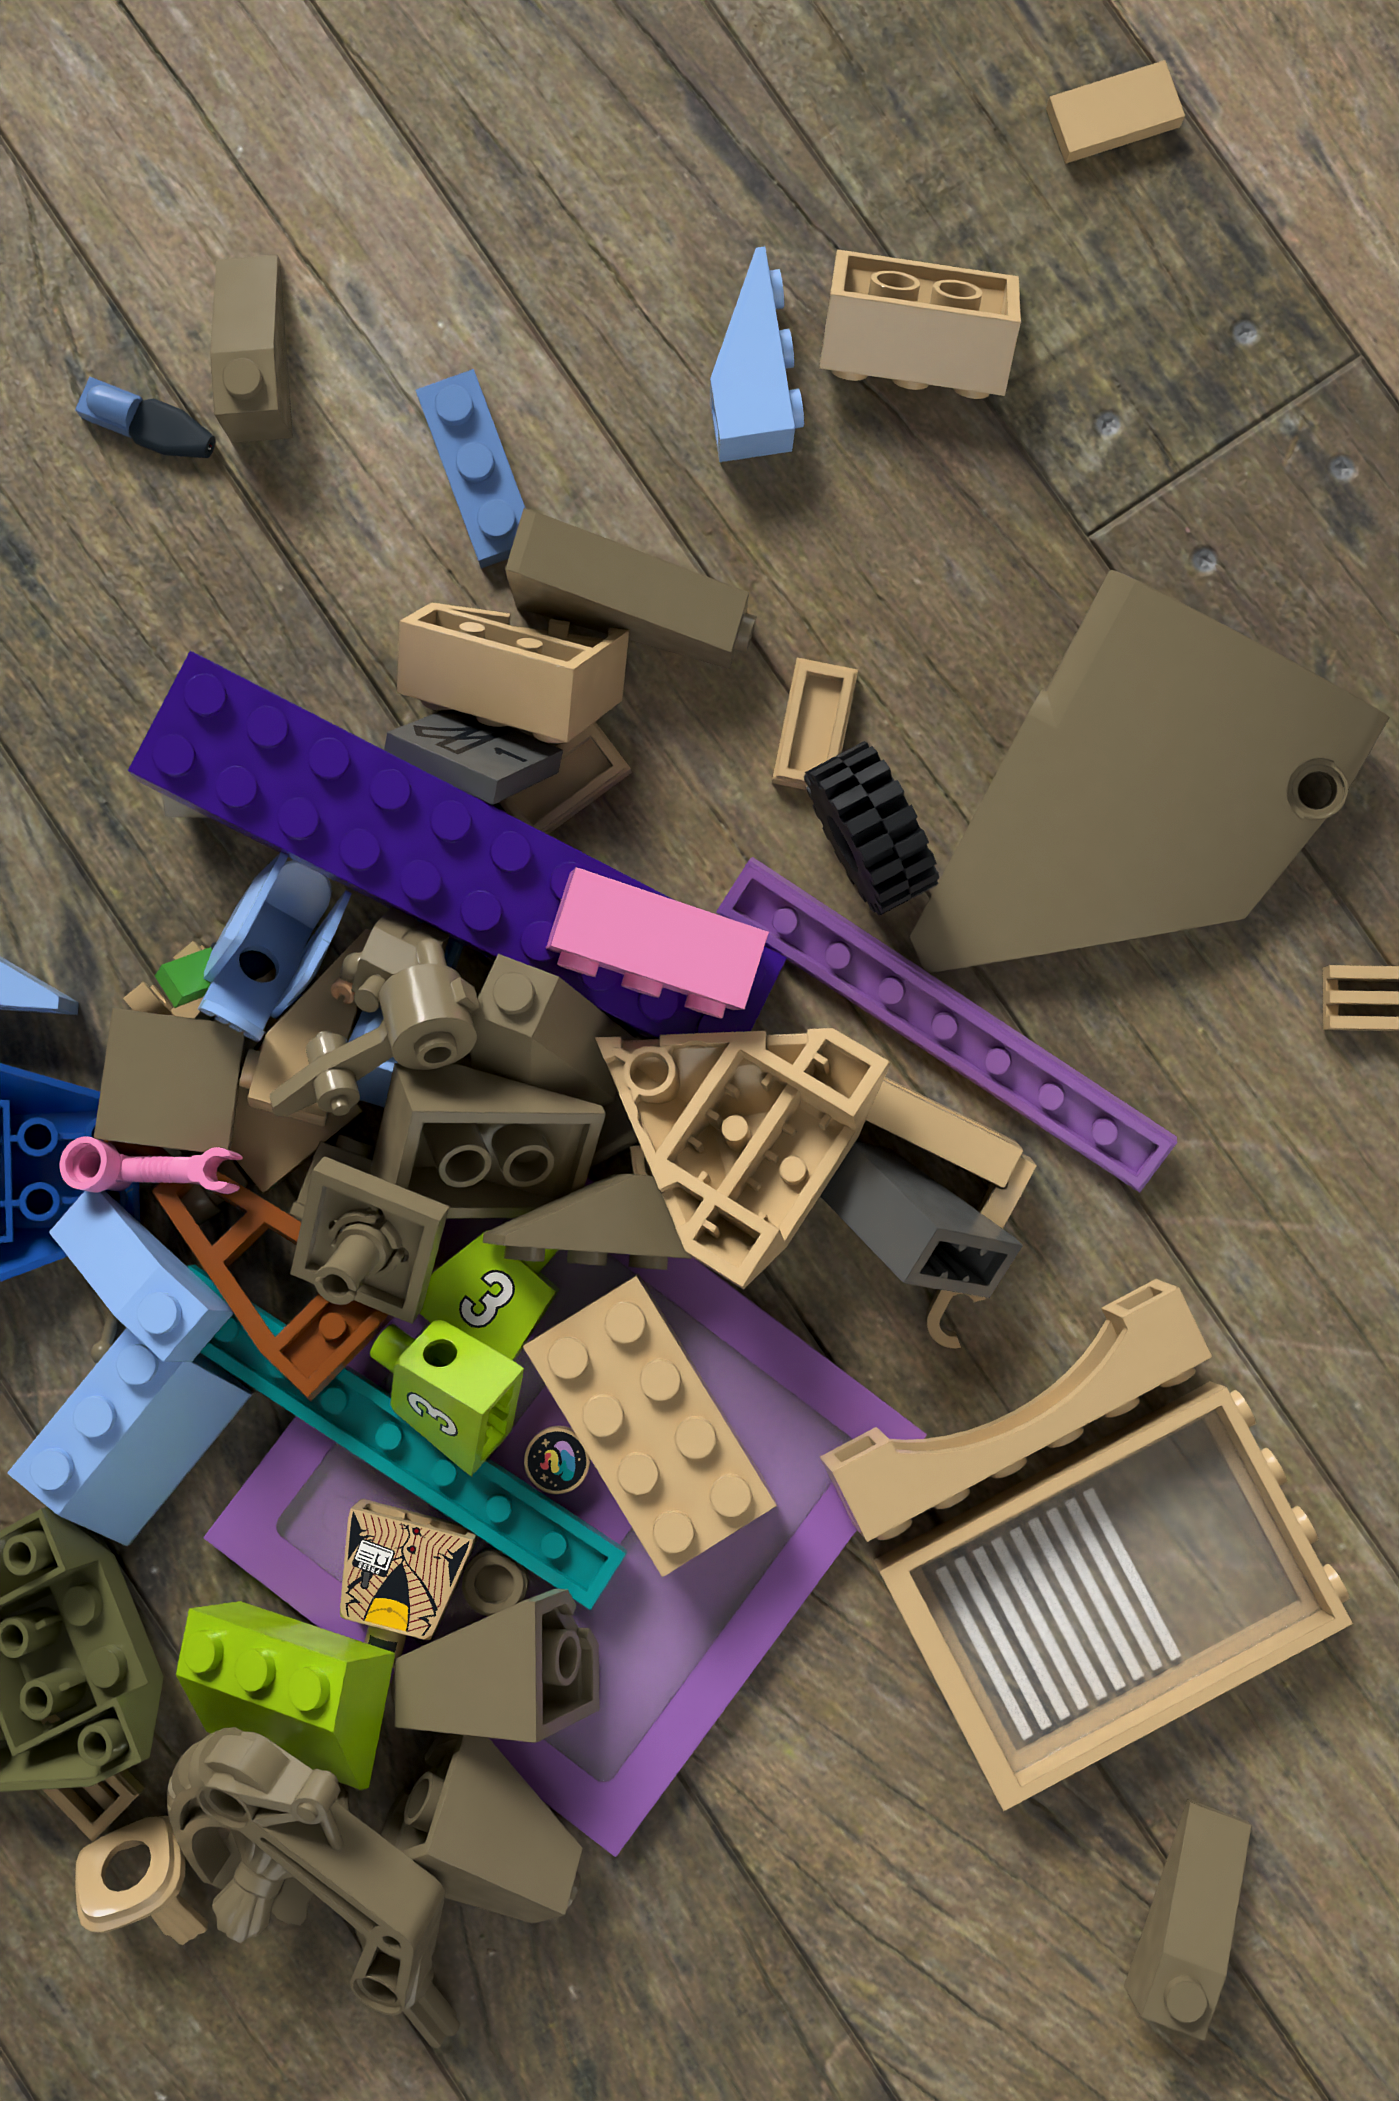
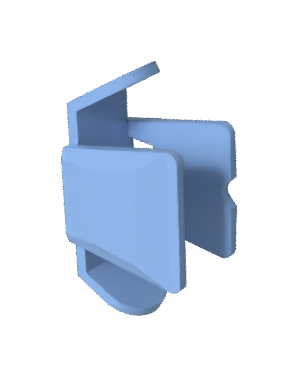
(277, 921)

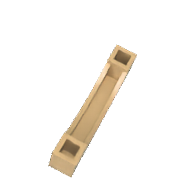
(1142, 1345)

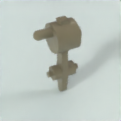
(422, 1028)

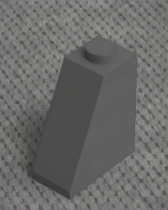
(918, 1224)

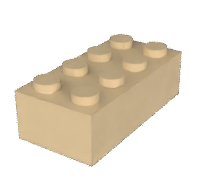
(650, 1425)

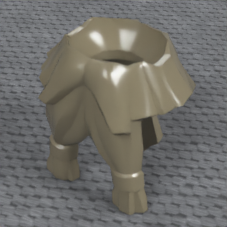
(250, 1885)

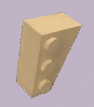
(510, 673)

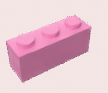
(655, 943)

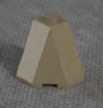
(542, 1033)
(503, 1675)
(485, 1833)

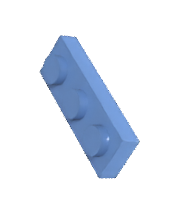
(474, 464)

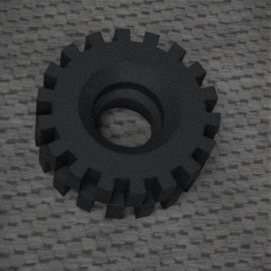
(872, 828)

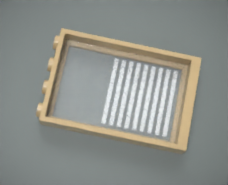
(1115, 1591)

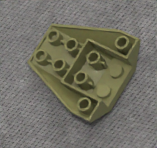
(71, 1652)

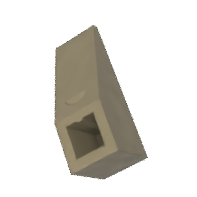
(602, 1218)

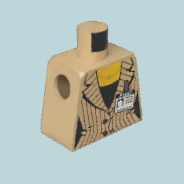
(400, 1572)

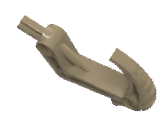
(293, 1816)

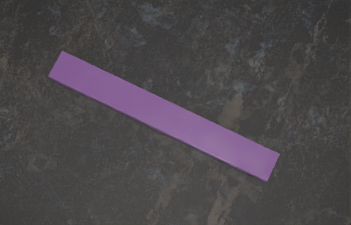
(949, 1026)

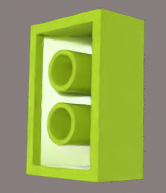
(289, 1683)

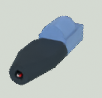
(145, 421)

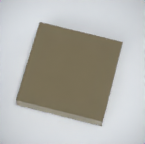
(169, 1081)

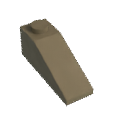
(250, 350)
(1191, 1922)

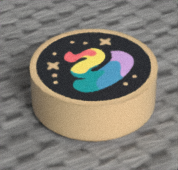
(556, 1460)

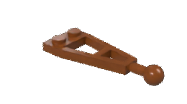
(320, 1336)

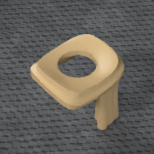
(156, 1893)

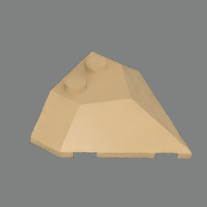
(743, 1131)

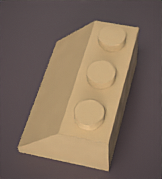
(921, 324)

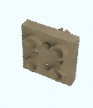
(362, 1251)

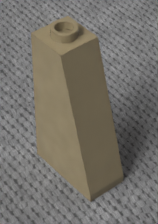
(608, 585)

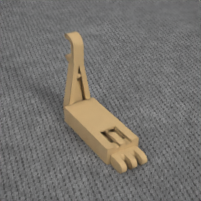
(966, 1145)

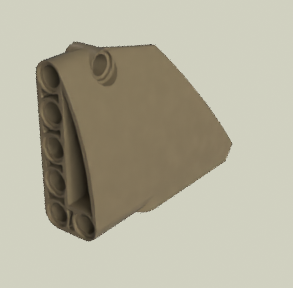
(1144, 788)

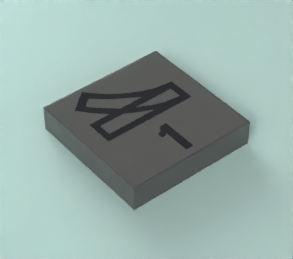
(474, 756)

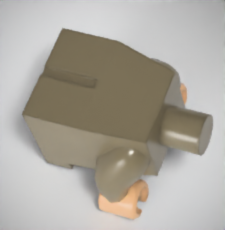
(386, 952)

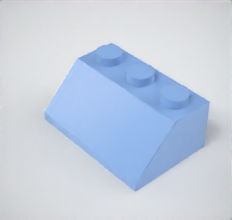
(128, 1437)

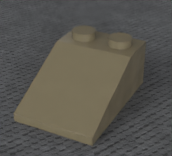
(483, 1141)

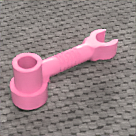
(98, 1167)

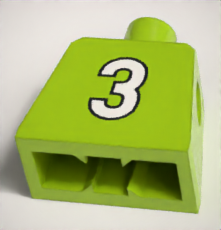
(491, 1296)
(451, 1389)

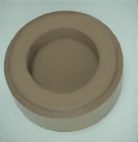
(494, 1582)

